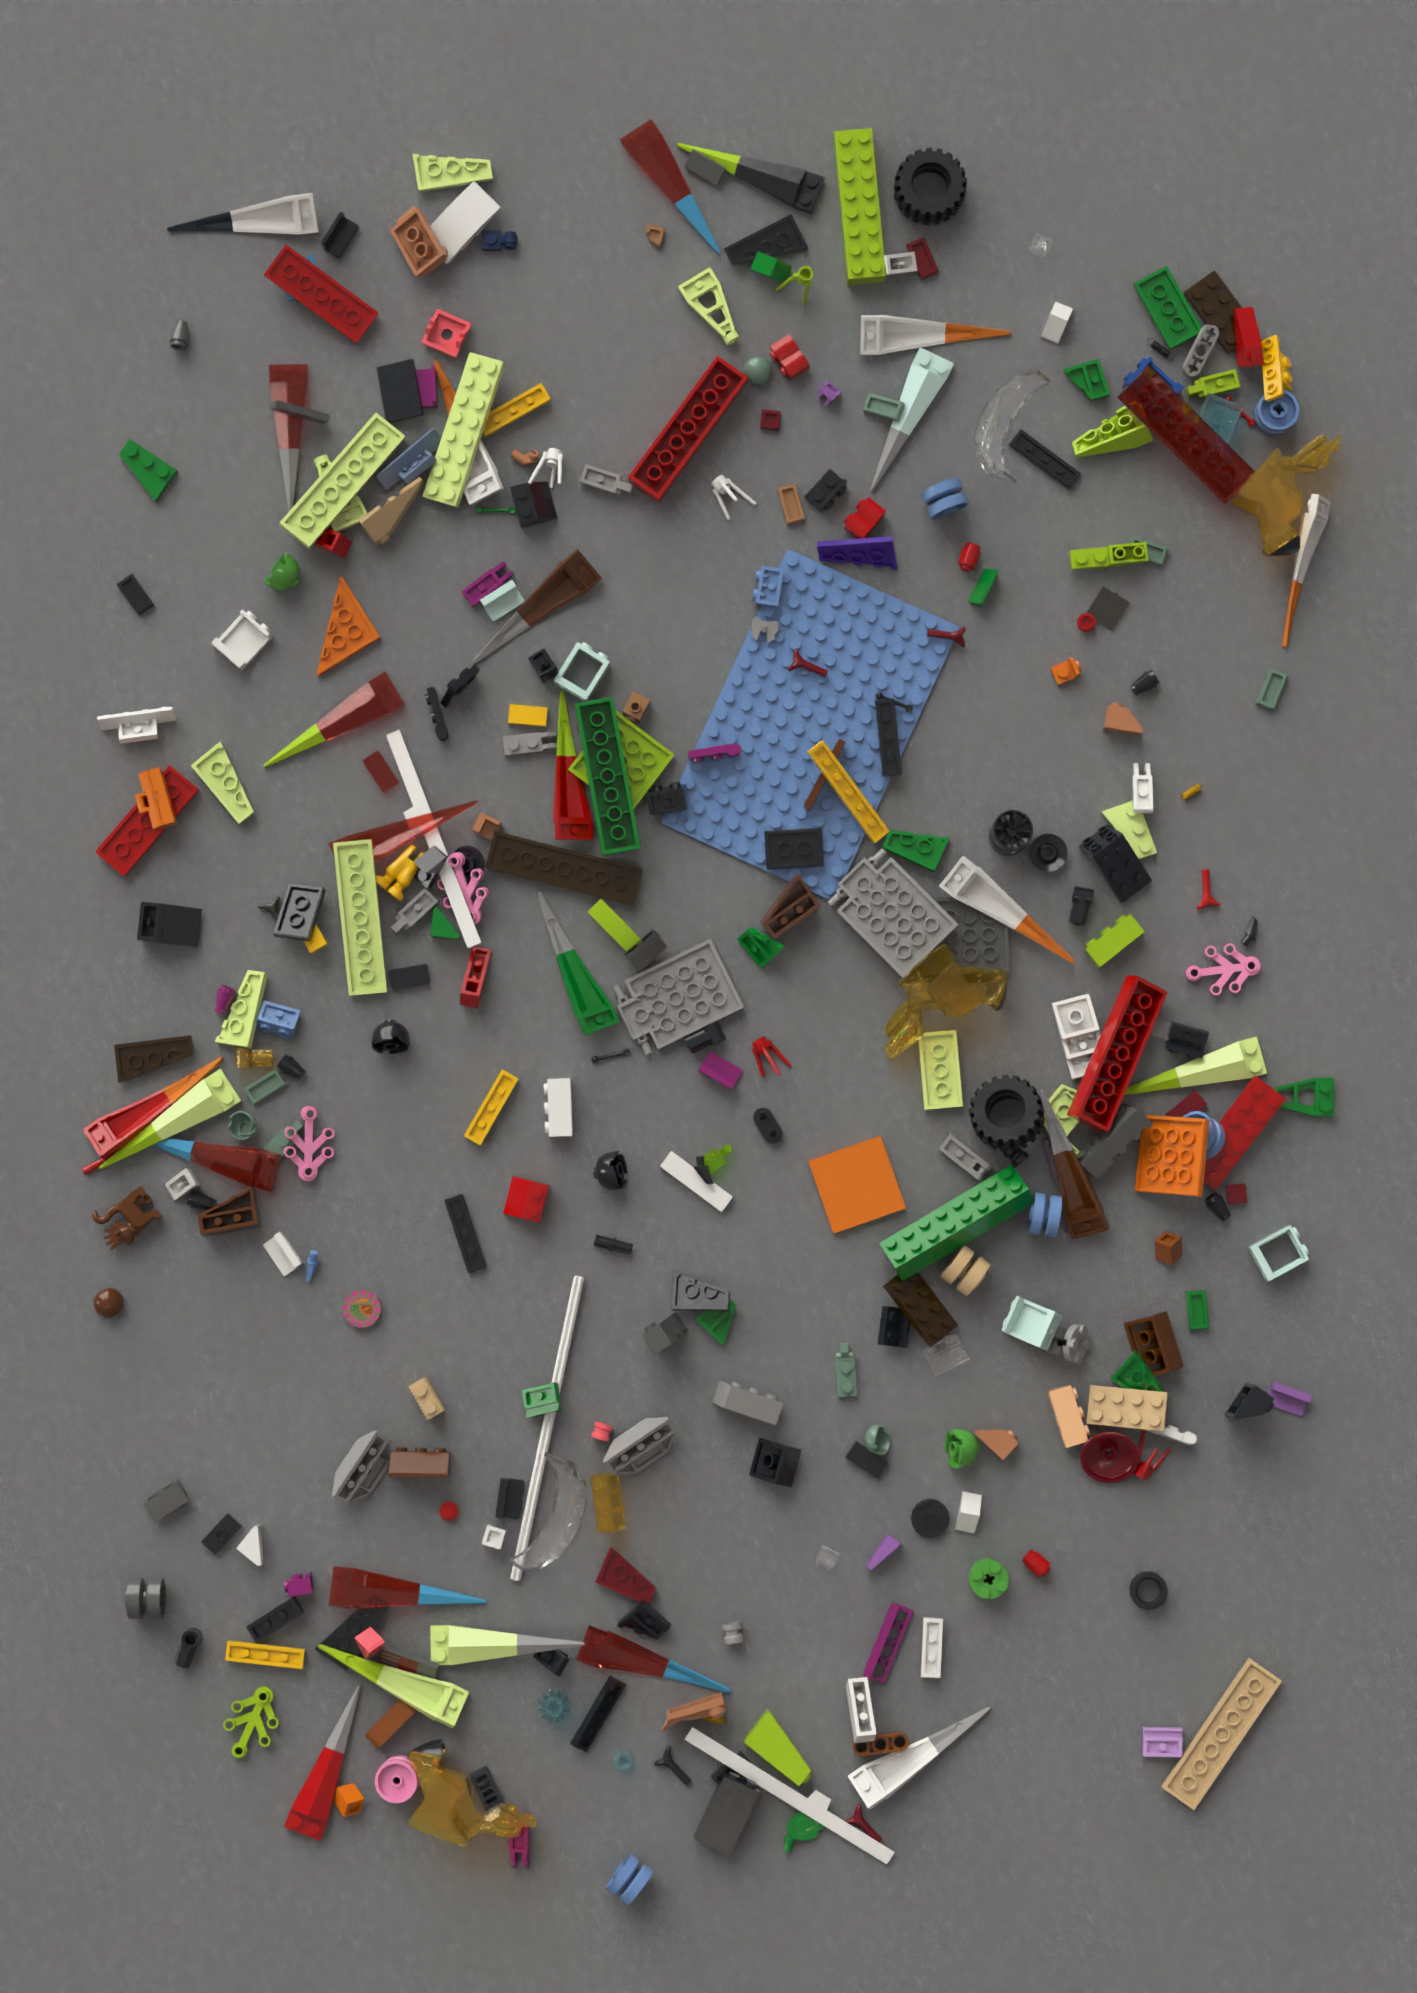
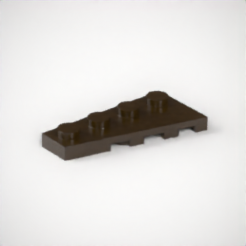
(145, 1056)

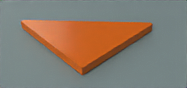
(347, 630)

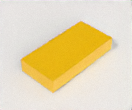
(527, 715)

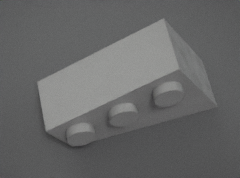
(748, 1402)

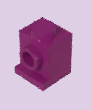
(299, 1585)

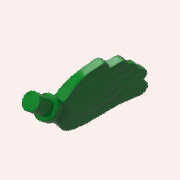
(801, 1828)

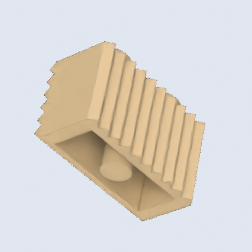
(426, 1398)

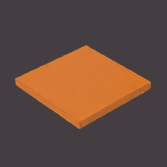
(1172, 1156)
(857, 1184)

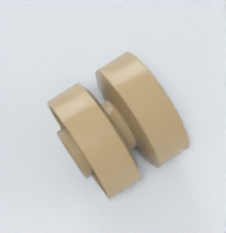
(970, 1274)

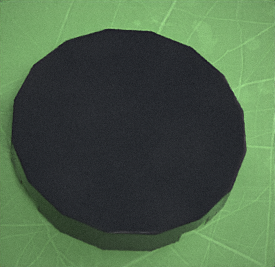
(930, 1518)

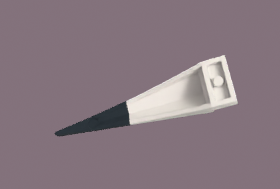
(284, 216)

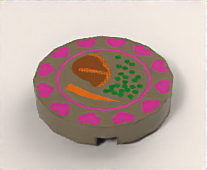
(362, 1308)

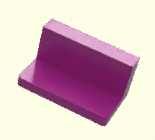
(428, 387)
(720, 1070)

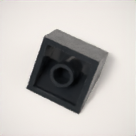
(533, 503)
(775, 1462)

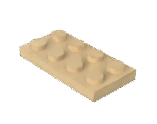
(1127, 1408)

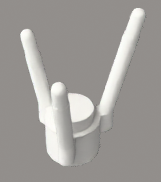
(554, 459)
(723, 486)

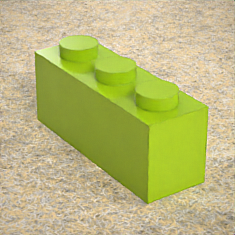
(1113, 940)

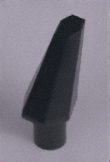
(1250, 932)
(703, 1170)

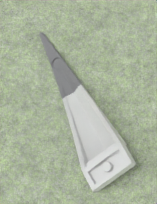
(889, 1773)

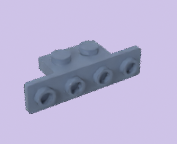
(411, 462)

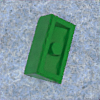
(983, 587)

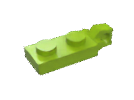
(1214, 384)

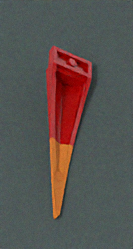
(122, 1125)

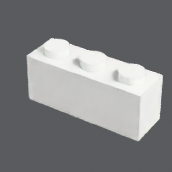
(558, 1107)
(860, 1710)

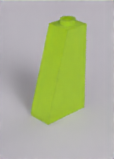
(776, 1747)

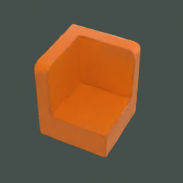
(348, 1800)

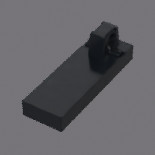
(275, 1619)

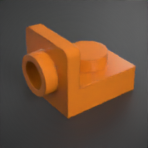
(1066, 671)

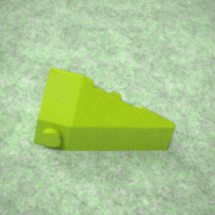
(1116, 434)

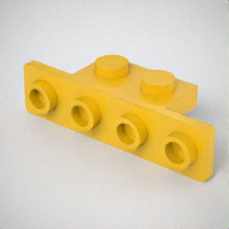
(1275, 369)

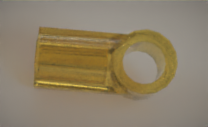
(247, 1057)

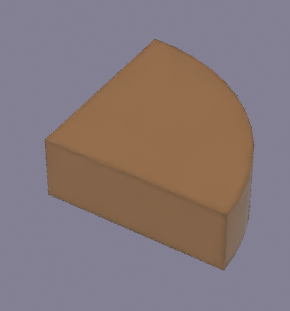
(655, 235)

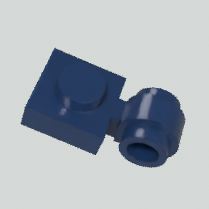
(493, 240)

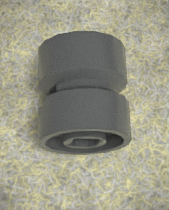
(1059, 1335)

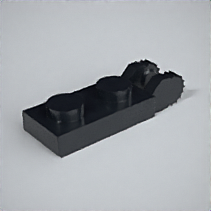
(437, 715)

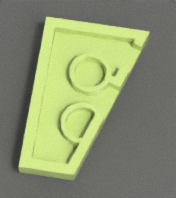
(1132, 827)

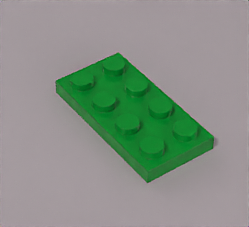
(1167, 307)

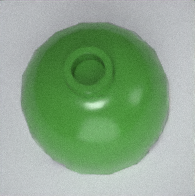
(284, 573)
(961, 1448)

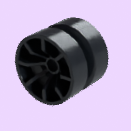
(1010, 832)

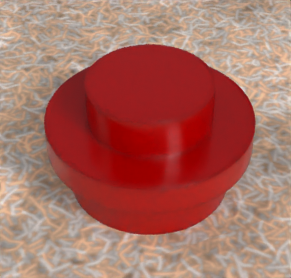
(1086, 622)
(449, 1510)

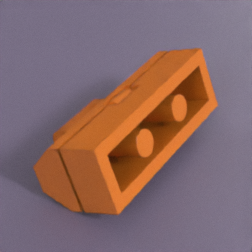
(157, 793)

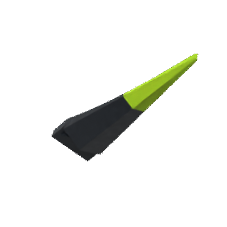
(786, 183)

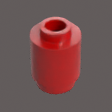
(969, 557)
(1036, 1563)

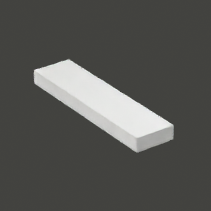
(688, 1176)

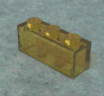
(607, 1502)

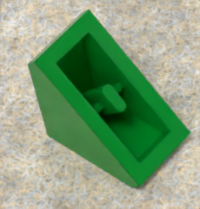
(771, 267)
(441, 927)

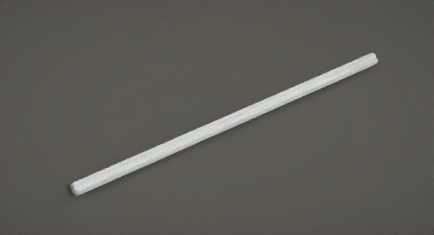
(548, 1423)

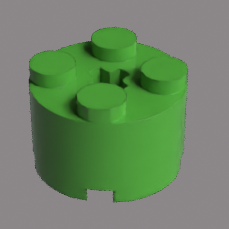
(998, 1583)

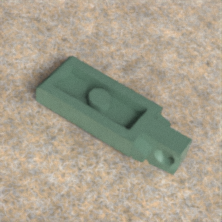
(279, 1142)
(845, 1372)

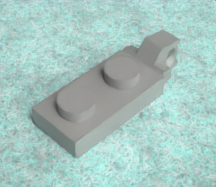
(605, 480)
(414, 911)

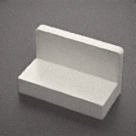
(283, 1253)

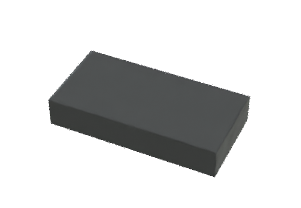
(705, 167)

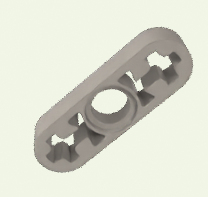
(1202, 335)

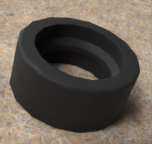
(1162, 1595)

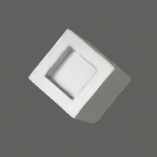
(493, 1537)

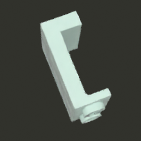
(1031, 1323)

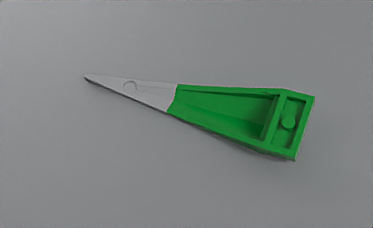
(585, 996)

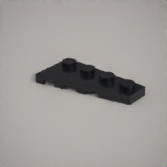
(773, 240)
(344, 1636)

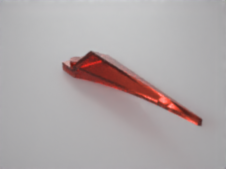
(396, 835)

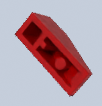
(1248, 341)
(333, 543)
(475, 977)

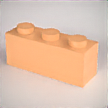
(1068, 1415)

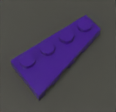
(874, 551)

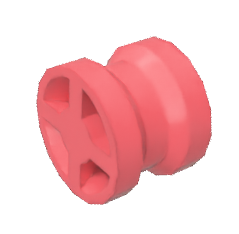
(602, 1431)

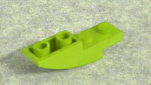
(1109, 556)

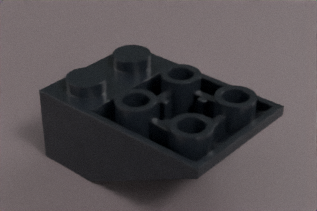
(169, 924)

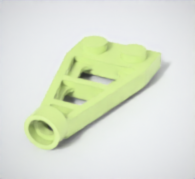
(700, 285)
(352, 513)

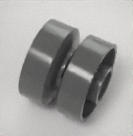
(141, 1599)

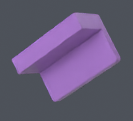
(1289, 1398)

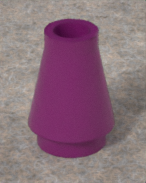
(224, 998)

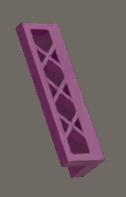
(881, 1639)

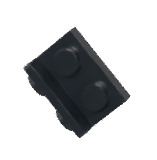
(826, 490)
(667, 799)
(893, 1327)

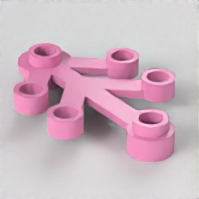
(467, 891)
(1226, 969)
(307, 1146)

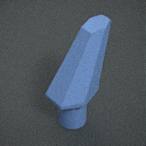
(311, 1265)

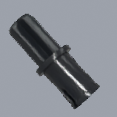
(613, 1244)

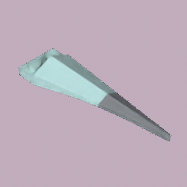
(922, 385)

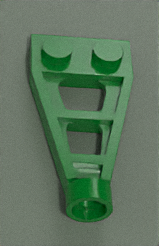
(1323, 1096)

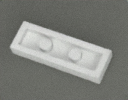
(931, 1647)

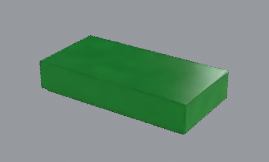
(1197, 1310)

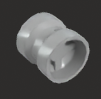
(732, 1631)

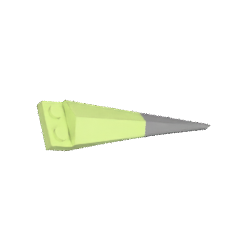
(464, 1644)

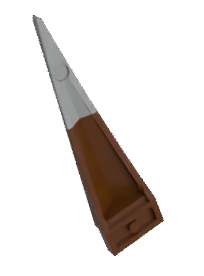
(563, 585)
(1080, 1203)

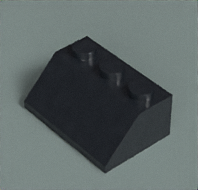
(1250, 1402)

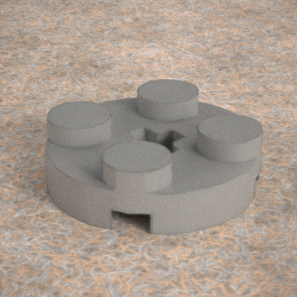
(1077, 1343)

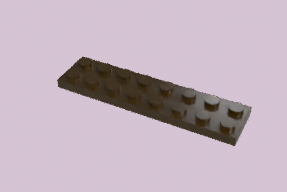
(564, 868)

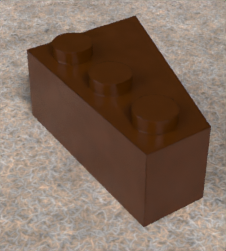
(789, 908)
(233, 1215)

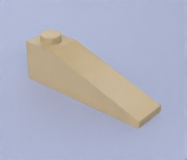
(382, 521)

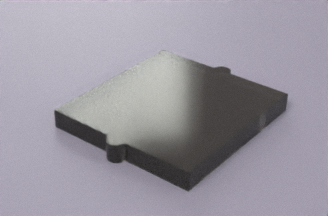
(1108, 608)

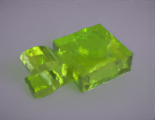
(715, 1159)

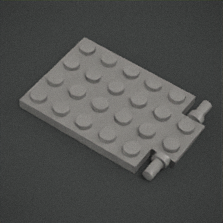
(892, 912)
(677, 997)

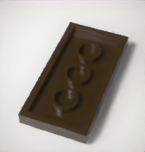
(1215, 307)
(921, 1307)

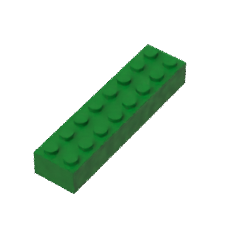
(607, 776)
(957, 1222)

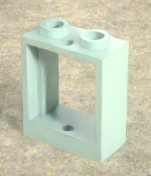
(572, 688)
(1261, 1262)

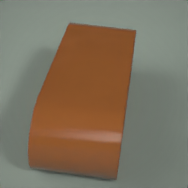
(389, 1723)
(889, 1747)

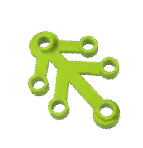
(253, 1719)

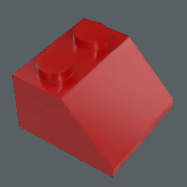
(526, 1199)

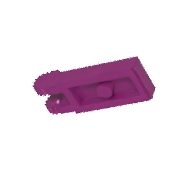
(486, 584)
(715, 752)
(520, 1845)

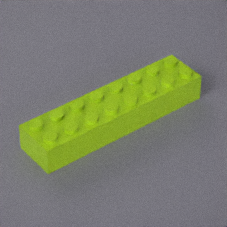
(859, 206)

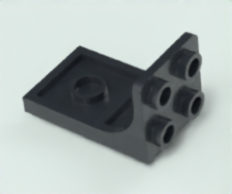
(1116, 862)

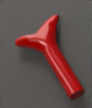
(1207, 899)

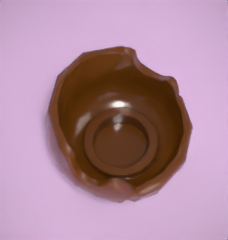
(108, 1302)

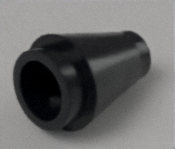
(1145, 682)
(291, 1067)
(200, 1200)
(1217, 1205)

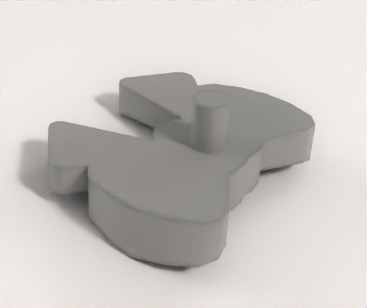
(764, 626)

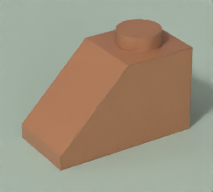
(1121, 720)
(998, 1440)

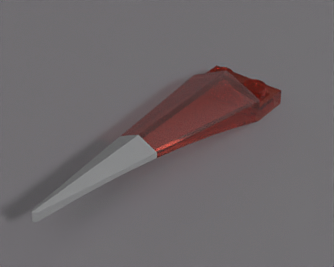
(289, 385)

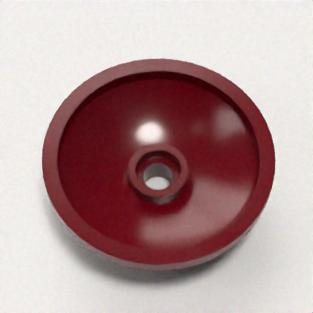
(1109, 1465)

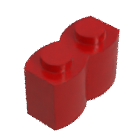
(789, 357)
(864, 519)

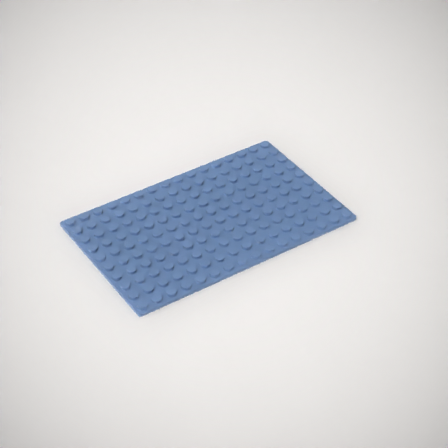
(780, 714)

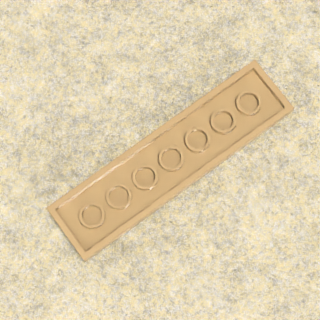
(1221, 1733)

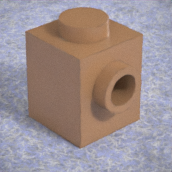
(636, 707)

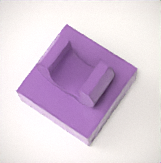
(829, 391)

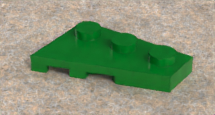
(1136, 1375)

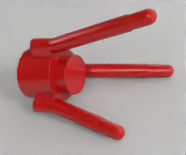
(762, 1046)
(1145, 1469)

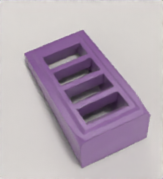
(886, 1547)

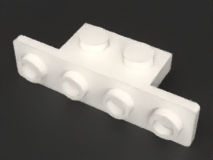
(138, 724)

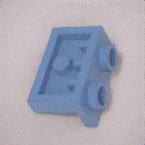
(769, 586)
(278, 1019)

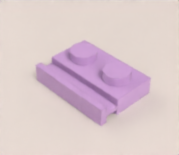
(1162, 1742)

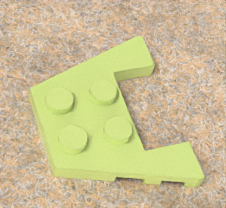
(1061, 1102)

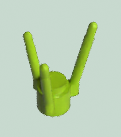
(802, 277)

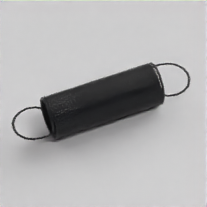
(1159, 348)

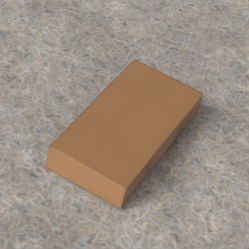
(791, 504)

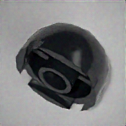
(390, 1037)
(611, 1170)

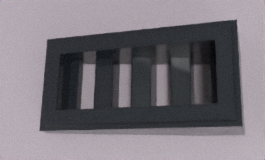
(479, 1772)

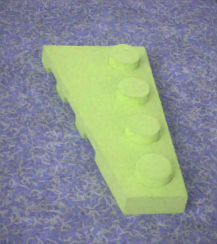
(443, 172)
(222, 780)
(242, 1020)

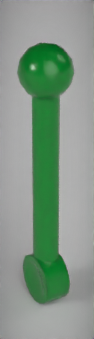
(511, 510)

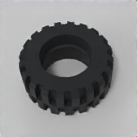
(930, 162)
(1000, 1090)

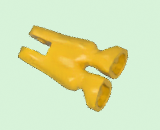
(401, 869)

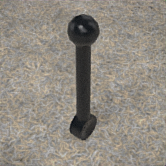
(908, 708)
(626, 1052)

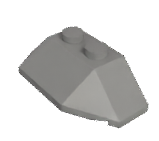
(640, 1446)
(362, 1467)

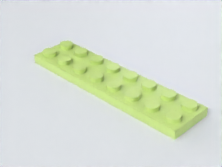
(463, 429)
(342, 480)
(360, 917)

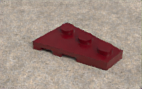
(624, 1578)

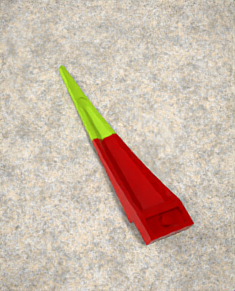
(571, 808)

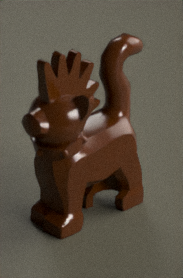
(135, 1217)

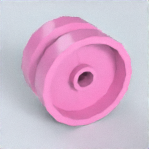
(389, 1787)

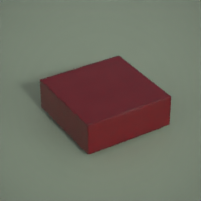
(770, 420)
(1236, 1193)

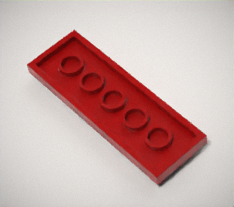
(321, 294)
(135, 831)
(1242, 1126)

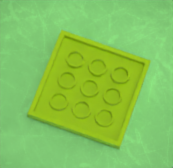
(642, 757)

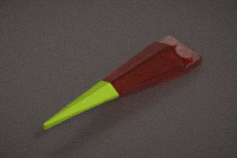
(368, 703)

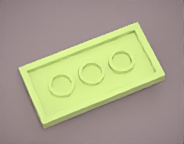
(940, 1070)

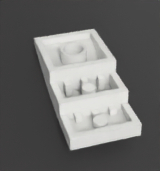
(464, 219)
(1077, 1032)

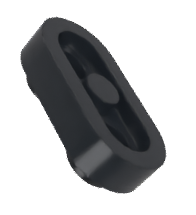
(767, 1125)

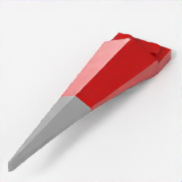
(314, 1802)

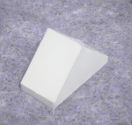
(900, 263)
(1056, 322)
(182, 1183)
(968, 1512)
(252, 1546)

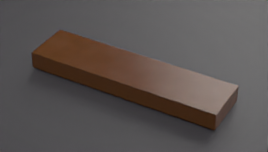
(821, 779)

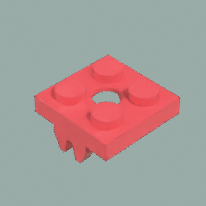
(440, 322)

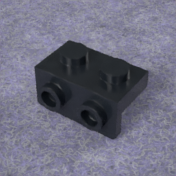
(1186, 1040)

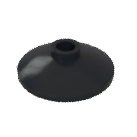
(1054, 845)
(471, 855)

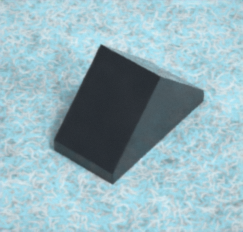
(543, 665)

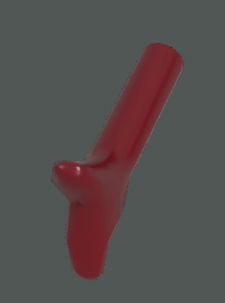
(956, 636)
(800, 662)
(859, 1820)

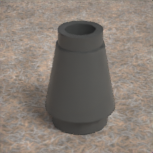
(179, 337)

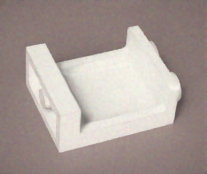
(243, 640)

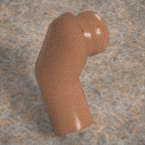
(525, 459)

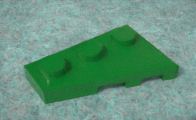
(148, 468)
(917, 849)

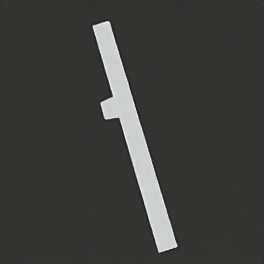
(433, 837)
(814, 1806)

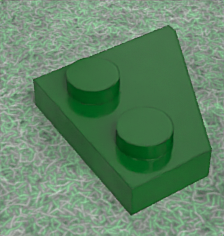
(1089, 379)
(759, 946)
(717, 1322)

